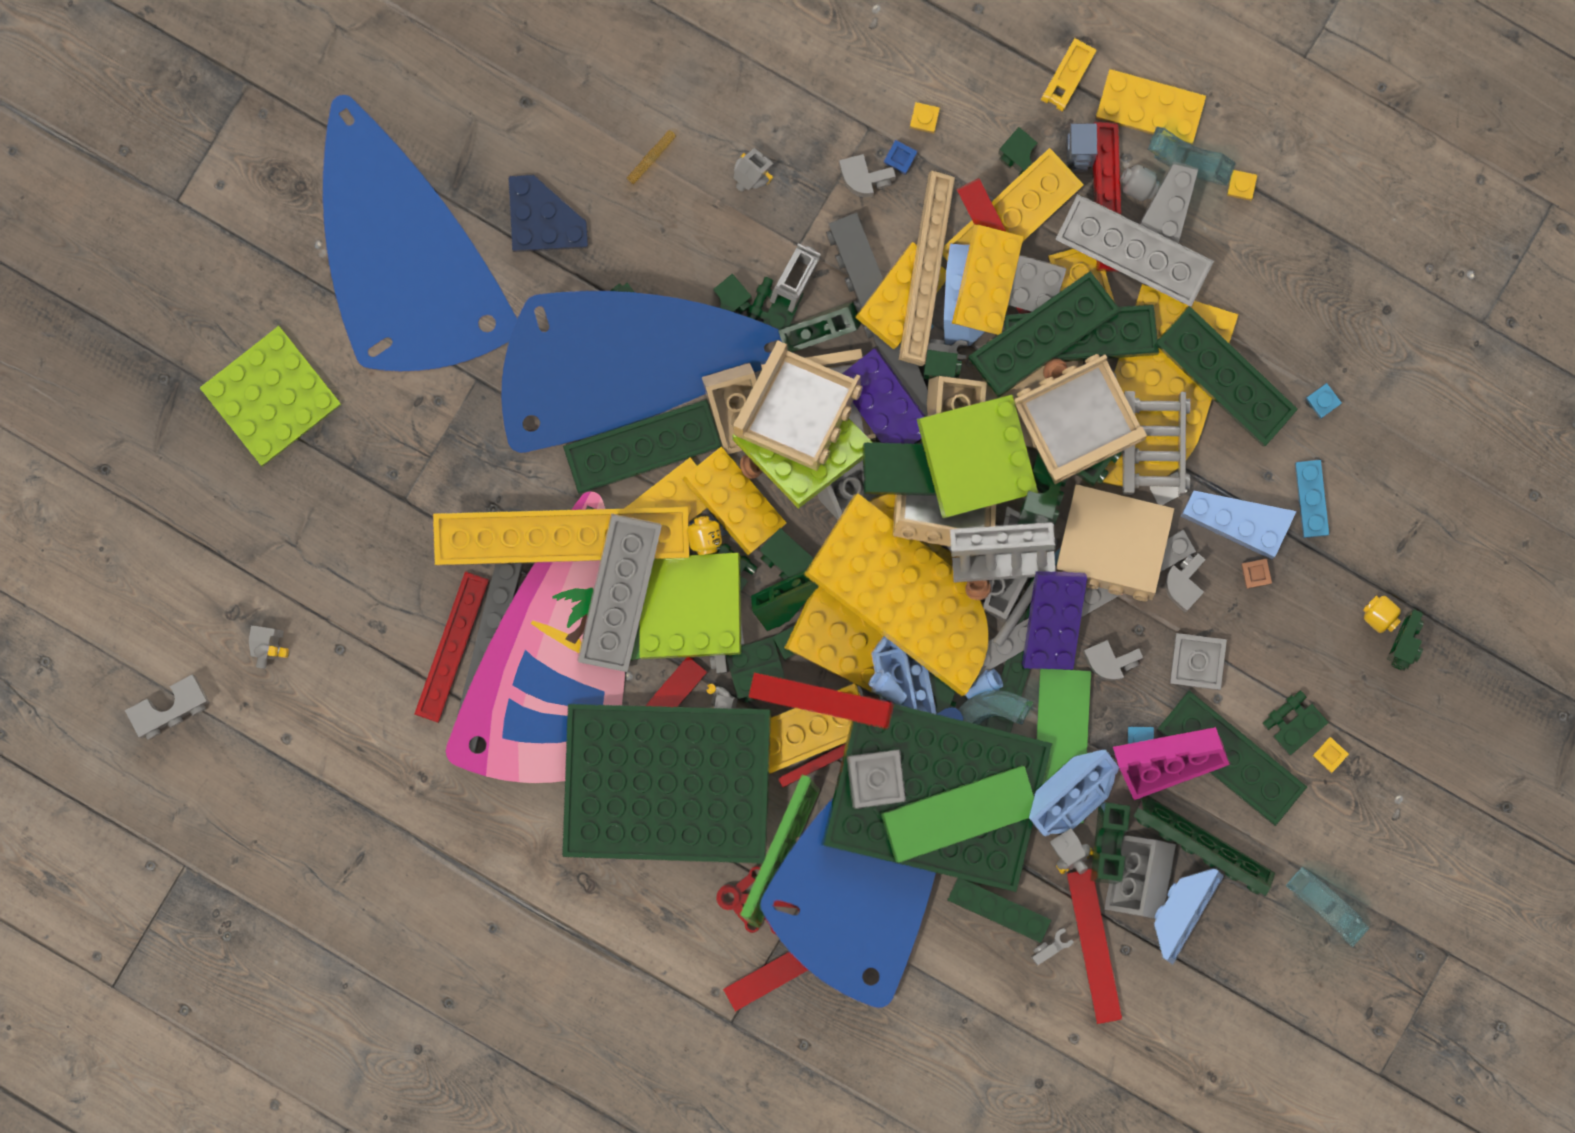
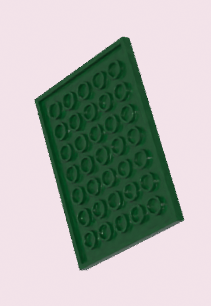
(935, 758)
(666, 783)

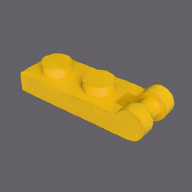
(1069, 74)

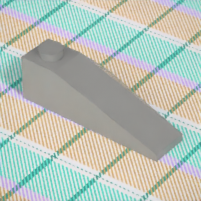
(841, 491)

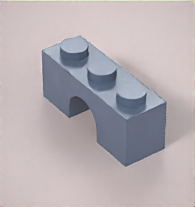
(1081, 146)

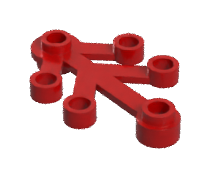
(739, 899)

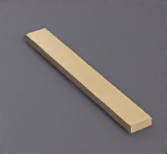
(926, 268)

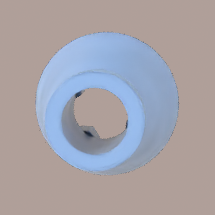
(985, 682)
(886, 686)

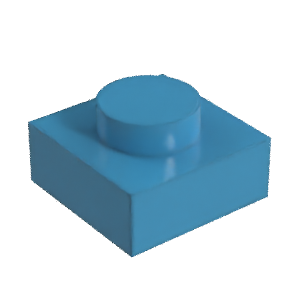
(1323, 401)
(1139, 734)

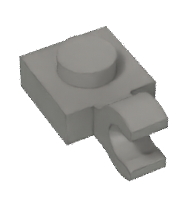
(938, 345)
(1046, 951)

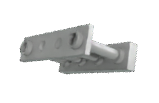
(1132, 455)
(999, 540)

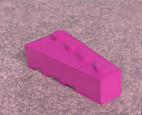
(1169, 760)

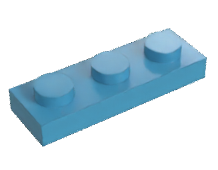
(1311, 499)

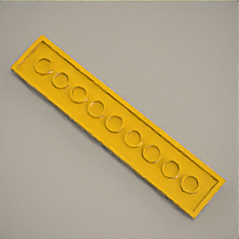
(546, 535)

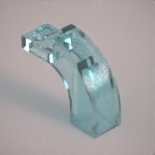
(1211, 165)
(995, 704)
(1328, 906)

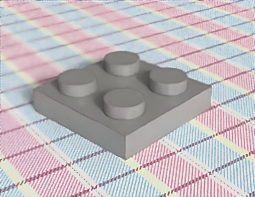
(1035, 283)
(1198, 661)
(876, 778)

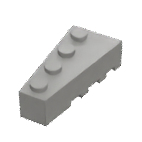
(1171, 202)
(1005, 592)

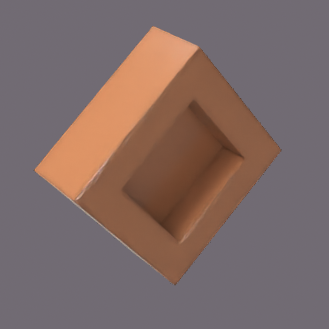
(1256, 573)

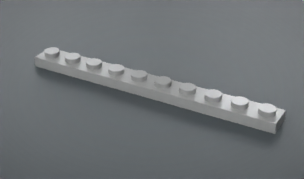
(1176, 549)

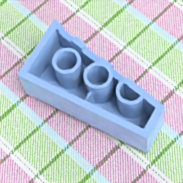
(1243, 522)

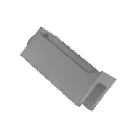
(806, 256)

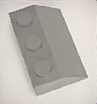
(1144, 877)

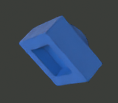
(900, 157)

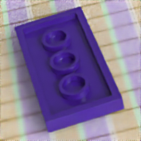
(885, 401)
(1054, 620)

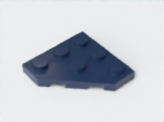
(542, 219)

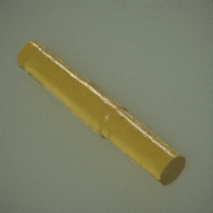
(651, 157)

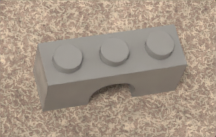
(188, 699)

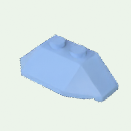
(954, 273)
(908, 674)
(1073, 792)
(1183, 910)

